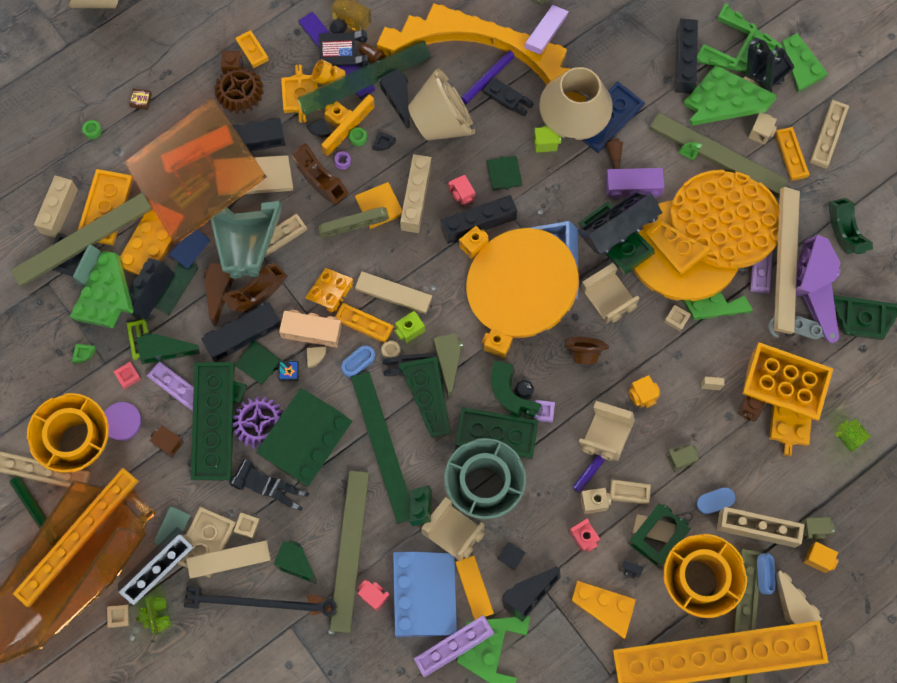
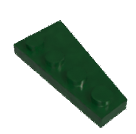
(426, 386)

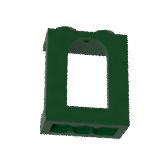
(646, 550)

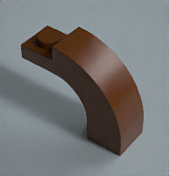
(319, 178)
(257, 291)

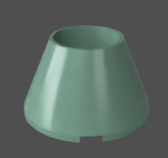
(488, 455)

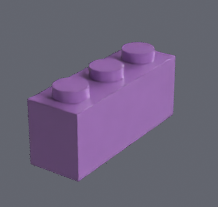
(628, 181)

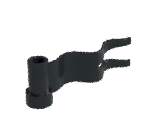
(264, 485)

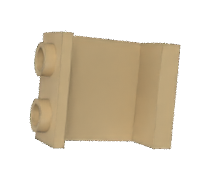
(608, 294)
(608, 431)
(453, 530)

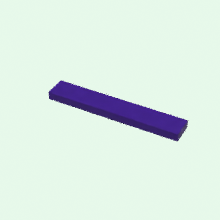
(313, 28)

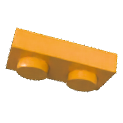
(252, 49)

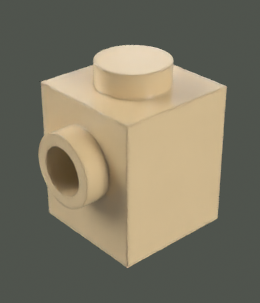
(763, 128)
(595, 500)

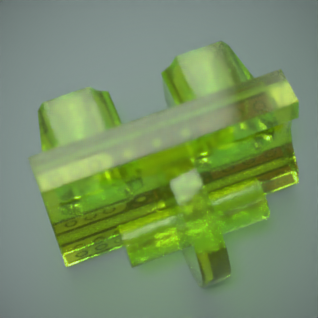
(153, 606)

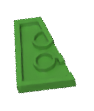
(806, 66)

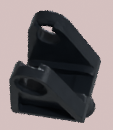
(765, 67)

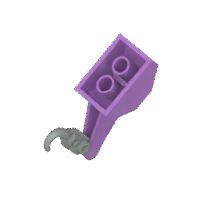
(815, 273)

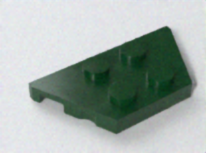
(864, 317)

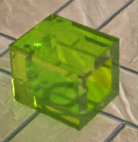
(852, 434)

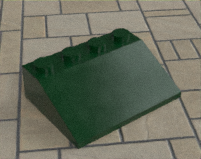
(304, 437)

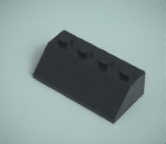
(620, 222)

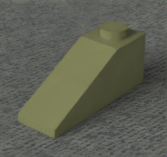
(448, 353)

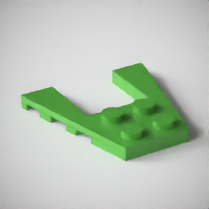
(713, 57)

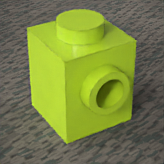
(545, 140)
(409, 327)

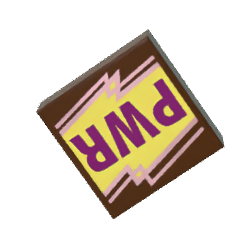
(140, 99)

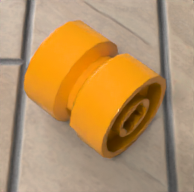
(325, 73)

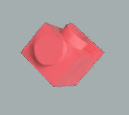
(462, 190)
(577, 535)
(373, 594)

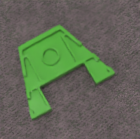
(717, 306)
(484, 657)

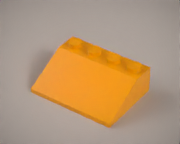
(787, 381)

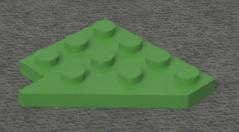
(725, 97)
(104, 293)

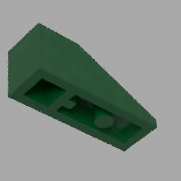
(159, 348)

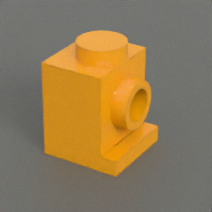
(333, 118)

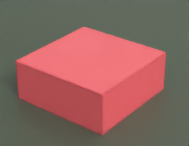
(127, 375)

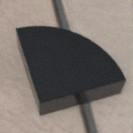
(319, 128)
(383, 142)

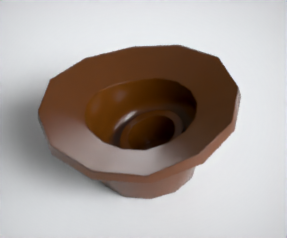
(585, 349)

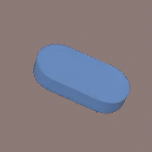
(358, 361)
(715, 501)
(766, 573)

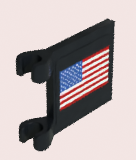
(340, 48)

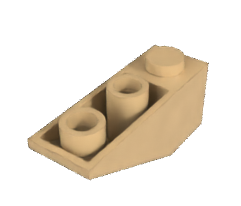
(794, 602)

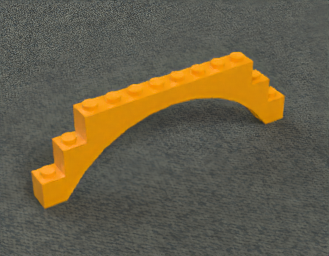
(452, 25)

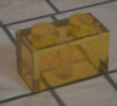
(355, 15)

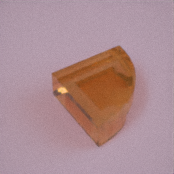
(316, 599)

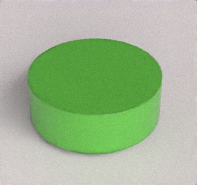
(92, 129)
(357, 136)

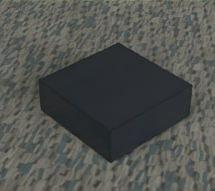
(511, 556)

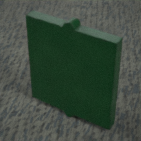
(504, 173)
(258, 363)

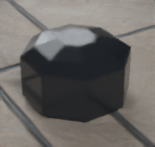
(338, 26)
(524, 389)

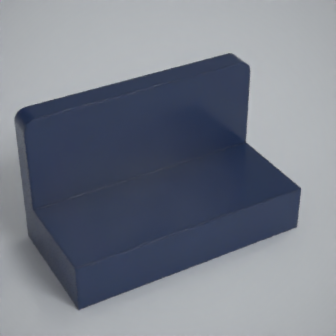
(189, 248)

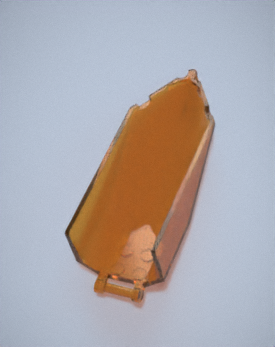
(80, 581)

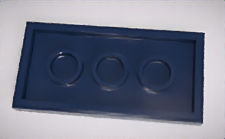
(625, 107)

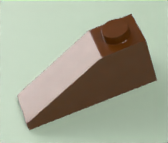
(217, 284)

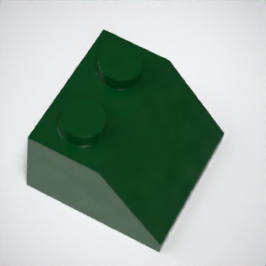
(294, 561)

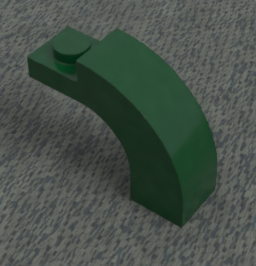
(846, 229)
(501, 381)

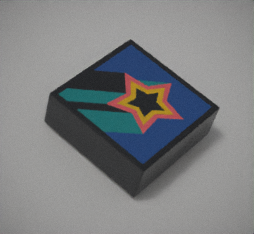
(288, 371)

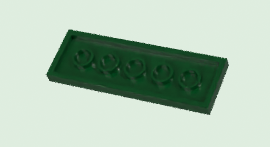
(212, 421)

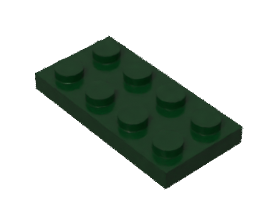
(628, 253)
(512, 430)

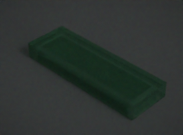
(176, 288)

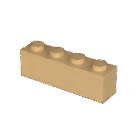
(416, 193)
(760, 527)

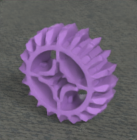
(252, 422)

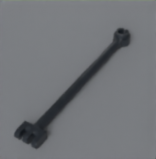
(254, 602)

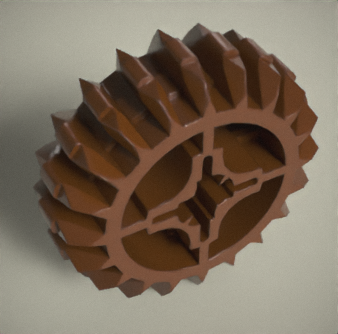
(233, 98)

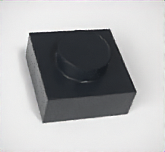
(631, 570)

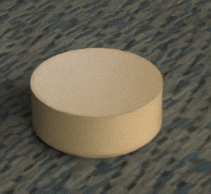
(390, 349)

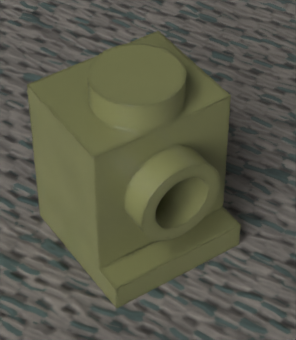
(682, 457)
(817, 528)

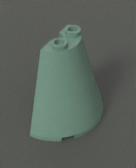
(245, 238)

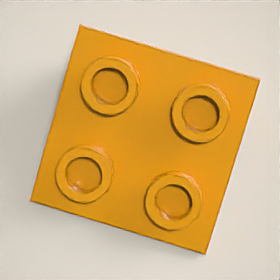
(329, 289)

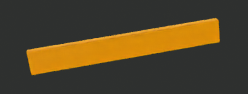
(75, 537)

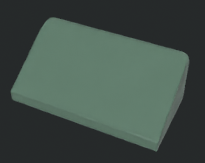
(86, 265)
(173, 519)

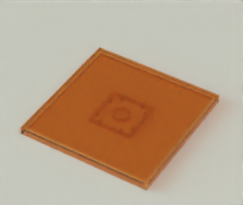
(194, 170)

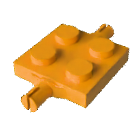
(294, 87)
(789, 428)

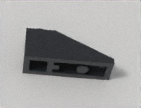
(395, 89)
(527, 594)

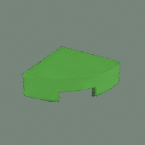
(690, 150)
(83, 353)

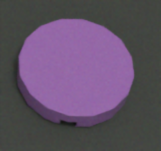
(123, 421)

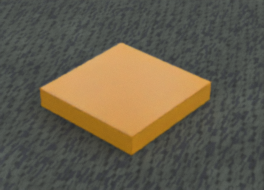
(380, 197)

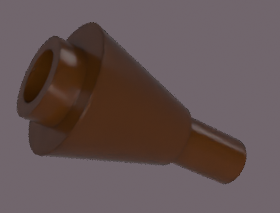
(614, 150)

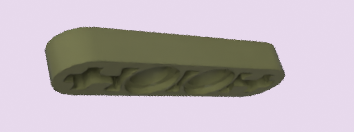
(353, 222)

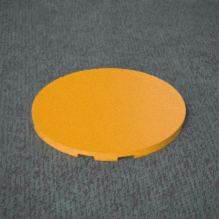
(728, 216)
(661, 276)
(522, 282)

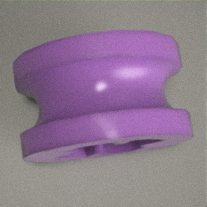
(341, 166)

